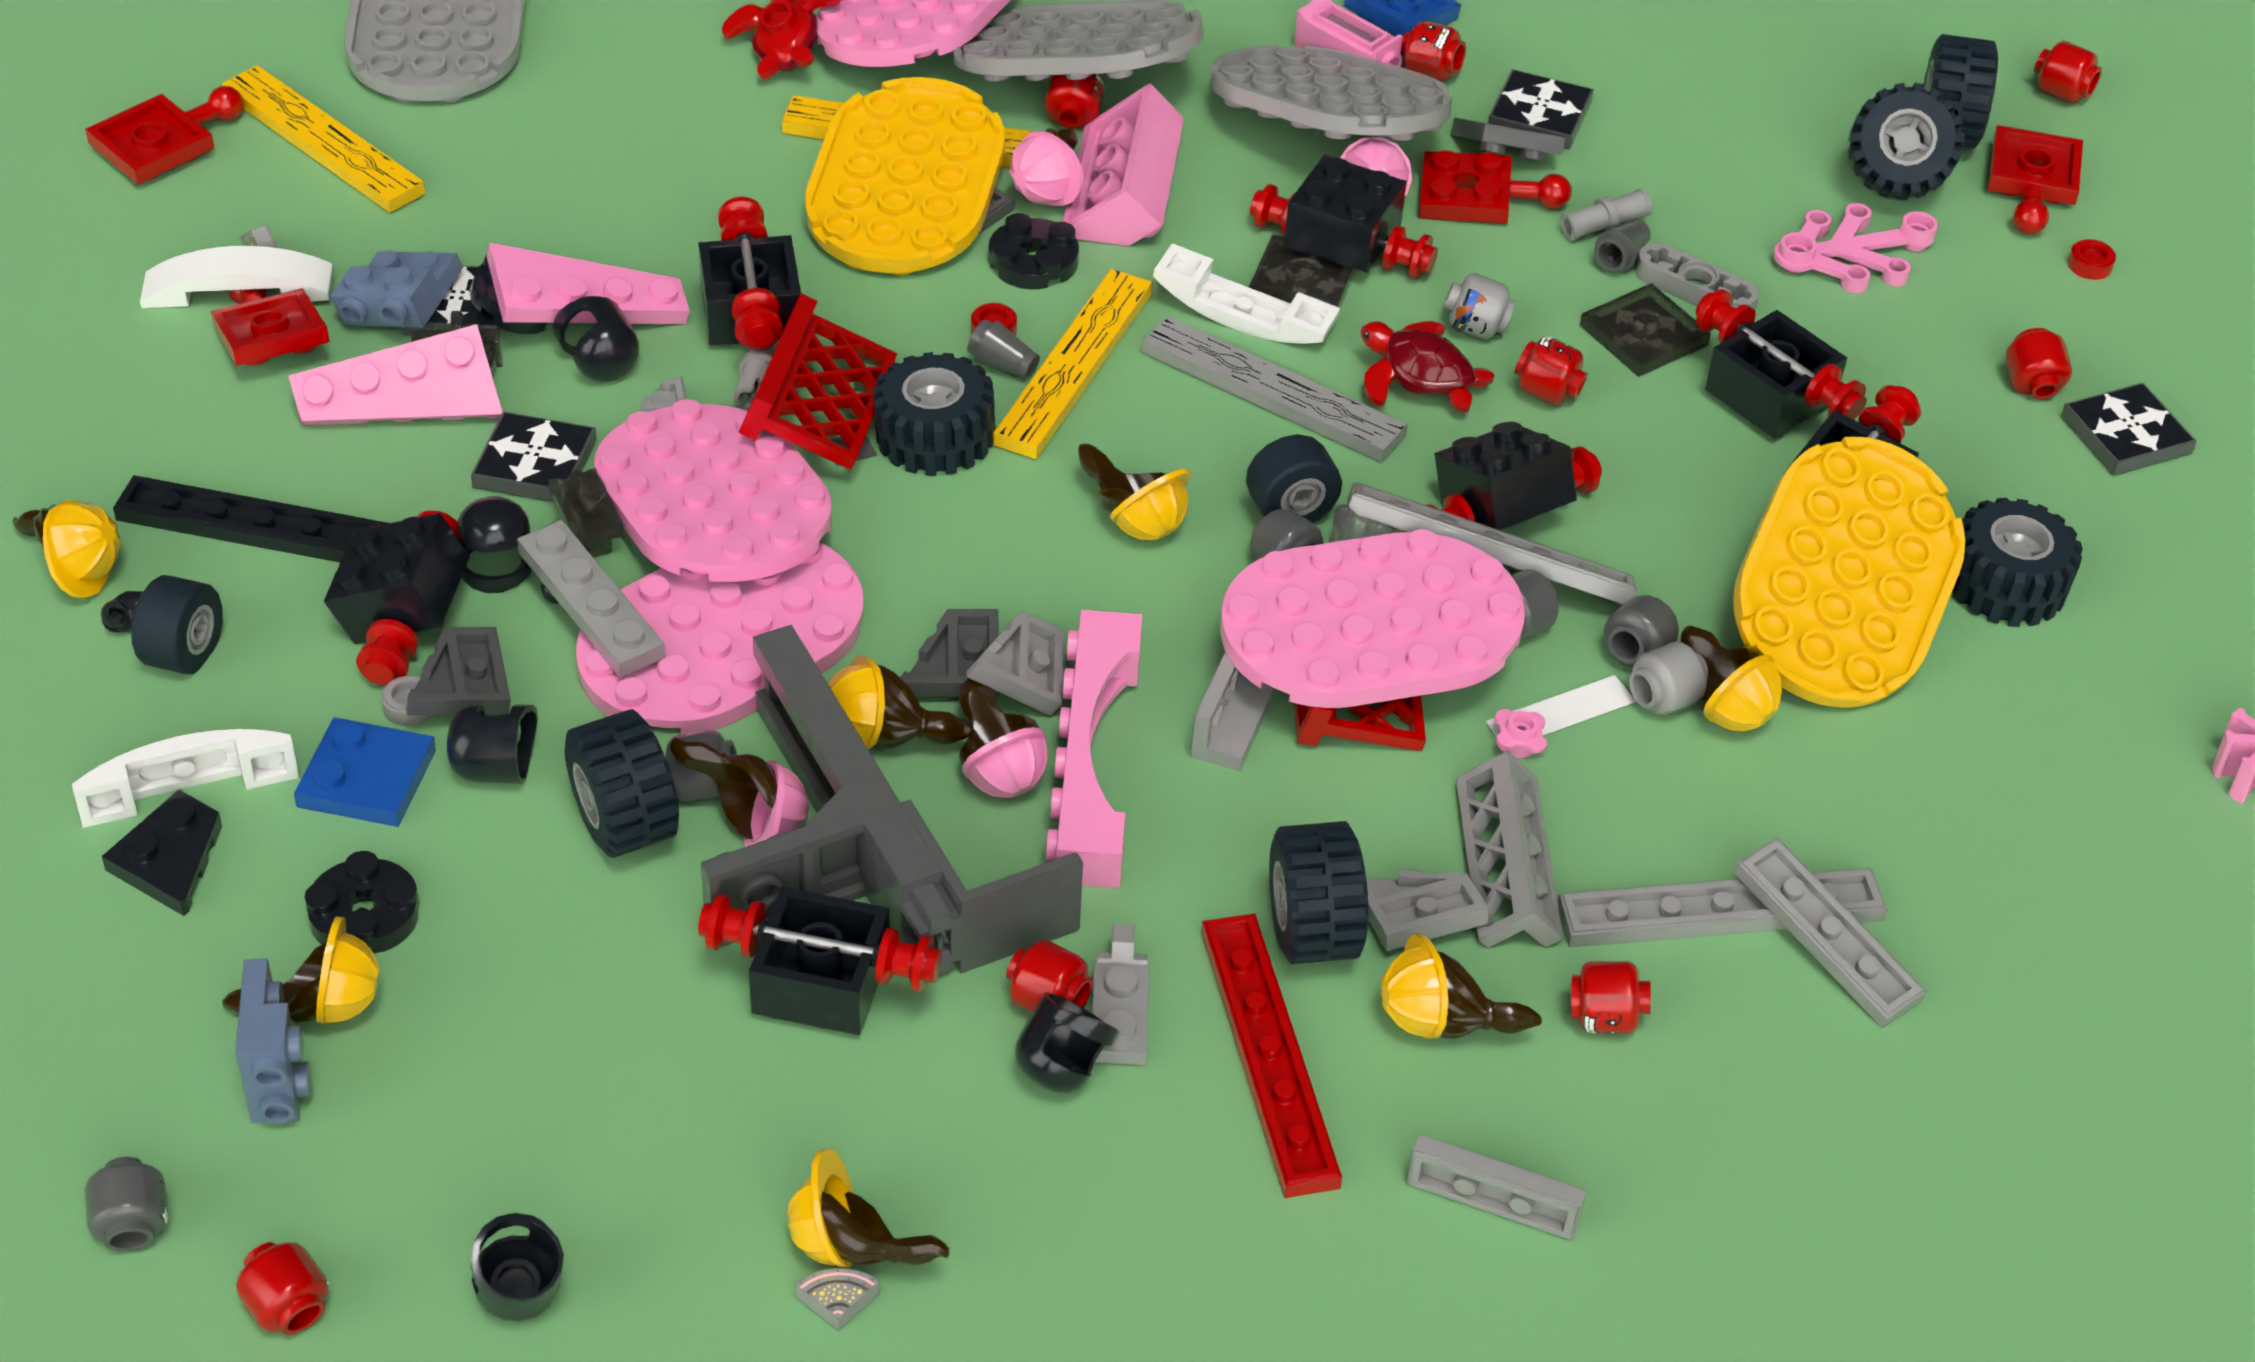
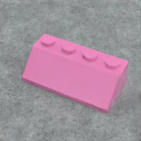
(1127, 170)

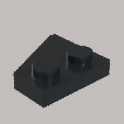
(167, 851)

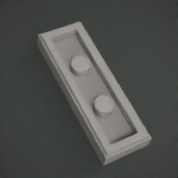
(1496, 1187)

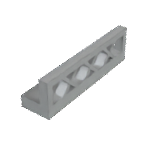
(1229, 717)
(1518, 840)

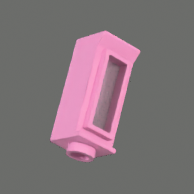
(1333, 27)

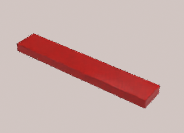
(1271, 1056)

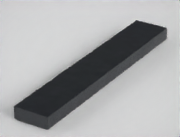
(238, 518)

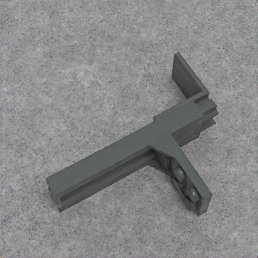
(872, 841)

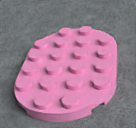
(900, 30)
(710, 496)
(1372, 619)
(709, 642)

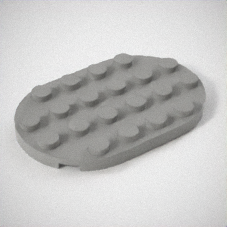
(1081, 39)
(433, 46)
(1331, 91)

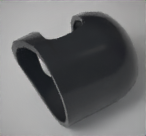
(608, 347)
(488, 527)
(487, 746)
(1061, 1043)
(517, 1274)

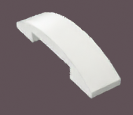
(235, 269)
(1240, 307)
(181, 763)

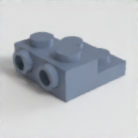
(395, 289)
(269, 1049)

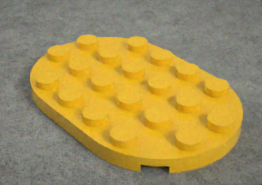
(905, 176)
(1850, 571)

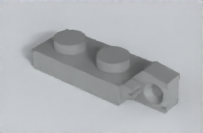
(1122, 998)

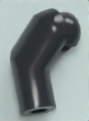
(119, 612)

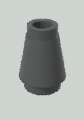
(1620, 246)
(1001, 349)

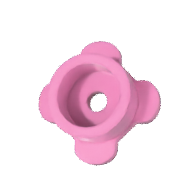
(1520, 732)

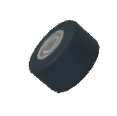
(1294, 476)
(176, 624)

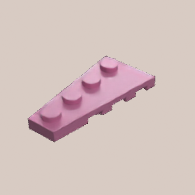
(539, 284)
(417, 380)

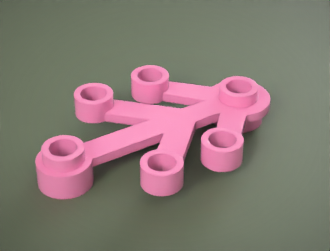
(1800, 252)

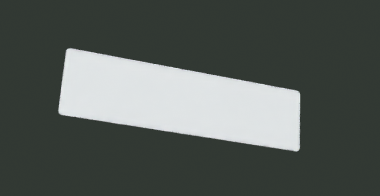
(1578, 704)

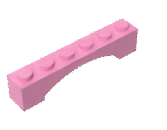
(1106, 663)

